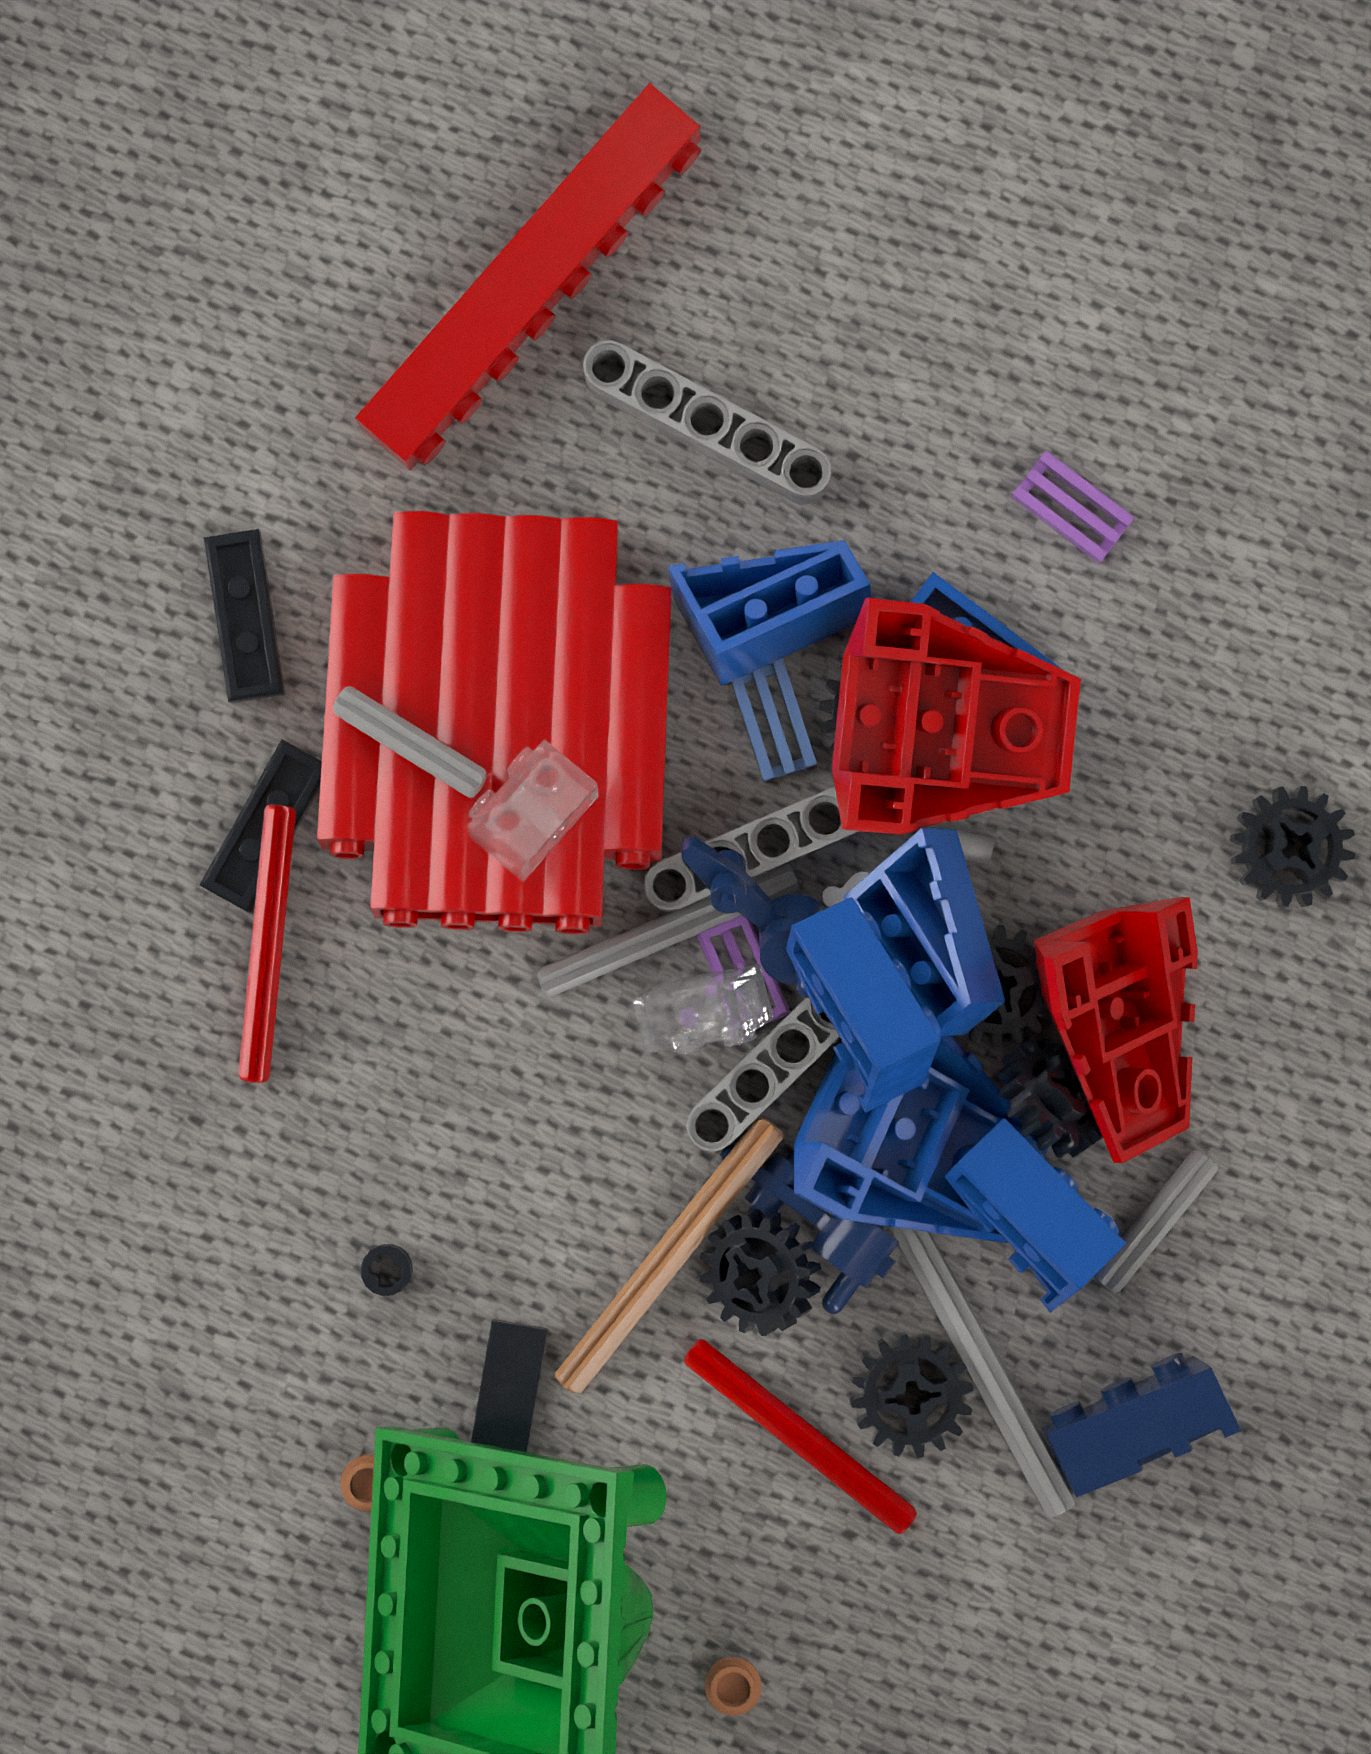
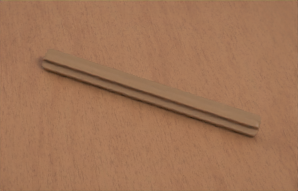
(669, 1255)

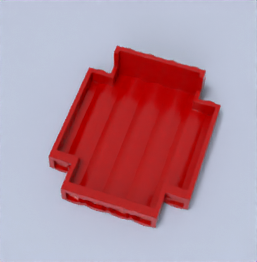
(491, 647)

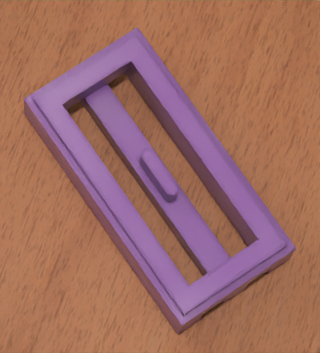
(1086, 490)
(725, 931)

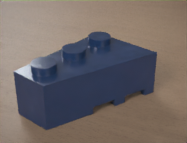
(1138, 1423)

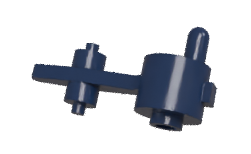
(736, 891)
(850, 1246)

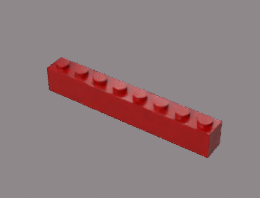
(530, 278)

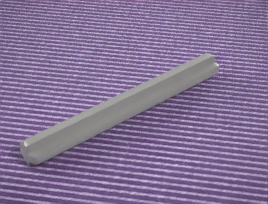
(651, 937)

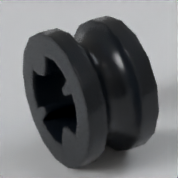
(373, 1280)

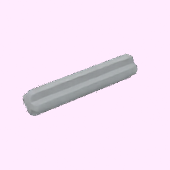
(409, 741)
(1158, 1219)

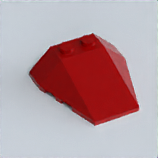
(944, 722)
(1120, 1015)

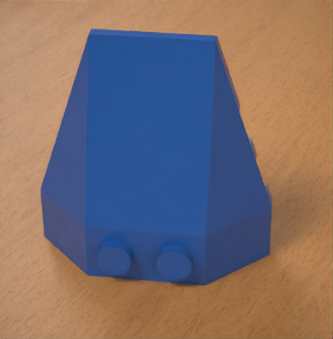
(894, 1158)

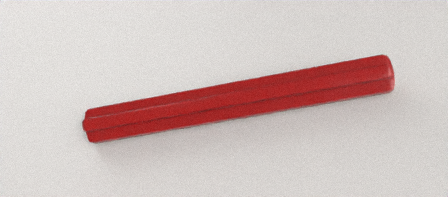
(267, 943)
(800, 1436)

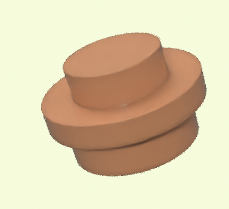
(358, 1482)
(733, 1685)

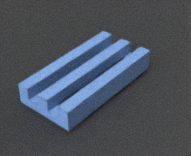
(787, 765)

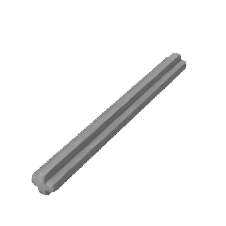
(986, 1370)

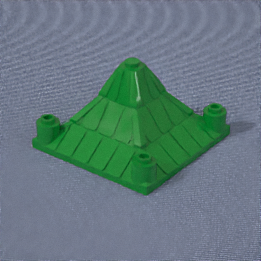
(499, 1598)

